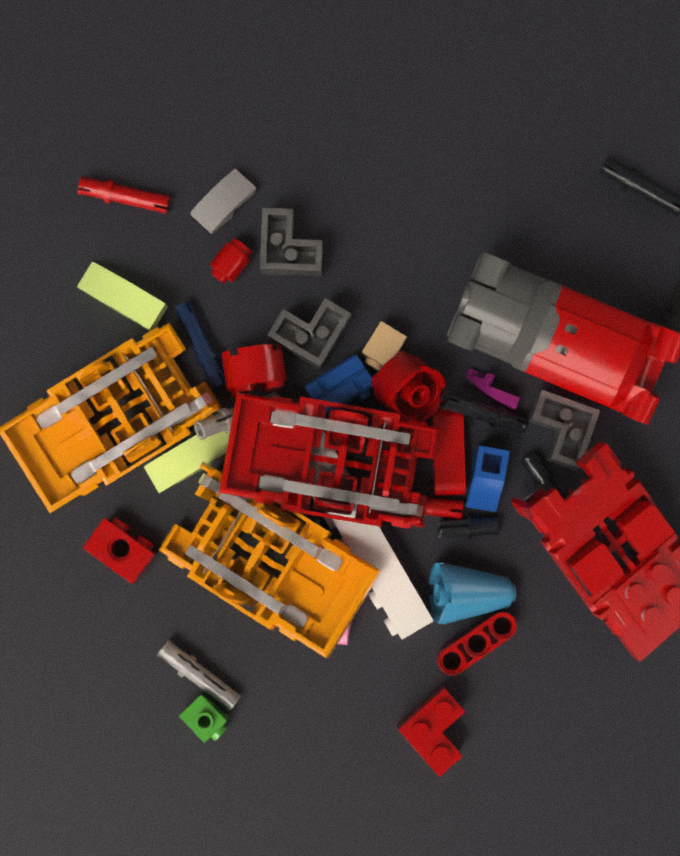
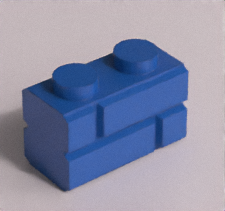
(342, 384)

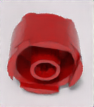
(254, 369)
(408, 387)

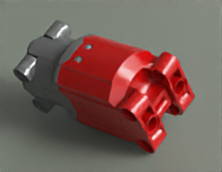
(563, 337)

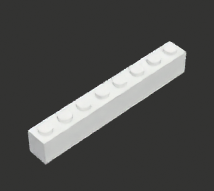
(393, 587)

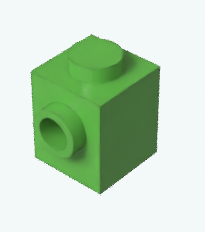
(205, 718)

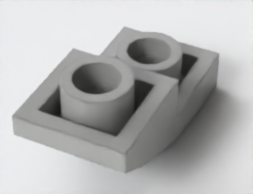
(222, 200)

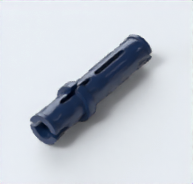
(199, 341)

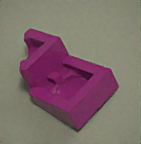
(483, 385)

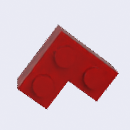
(425, 729)

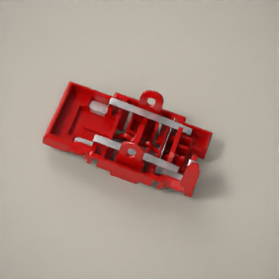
(272, 454)

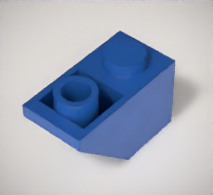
(487, 478)

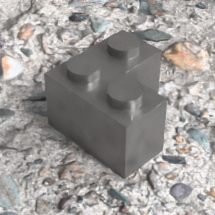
(282, 253)
(314, 340)
(572, 423)

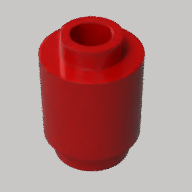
(230, 261)

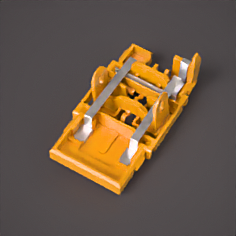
(61, 445)
(315, 589)

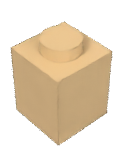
(382, 346)

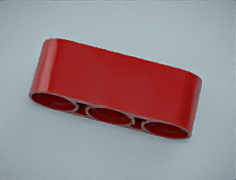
(450, 454)
(491, 641)

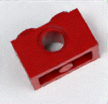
(103, 543)

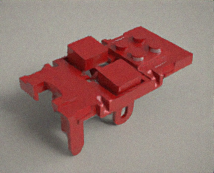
(643, 596)

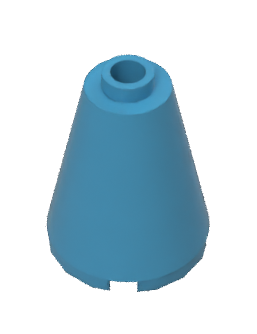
(467, 593)

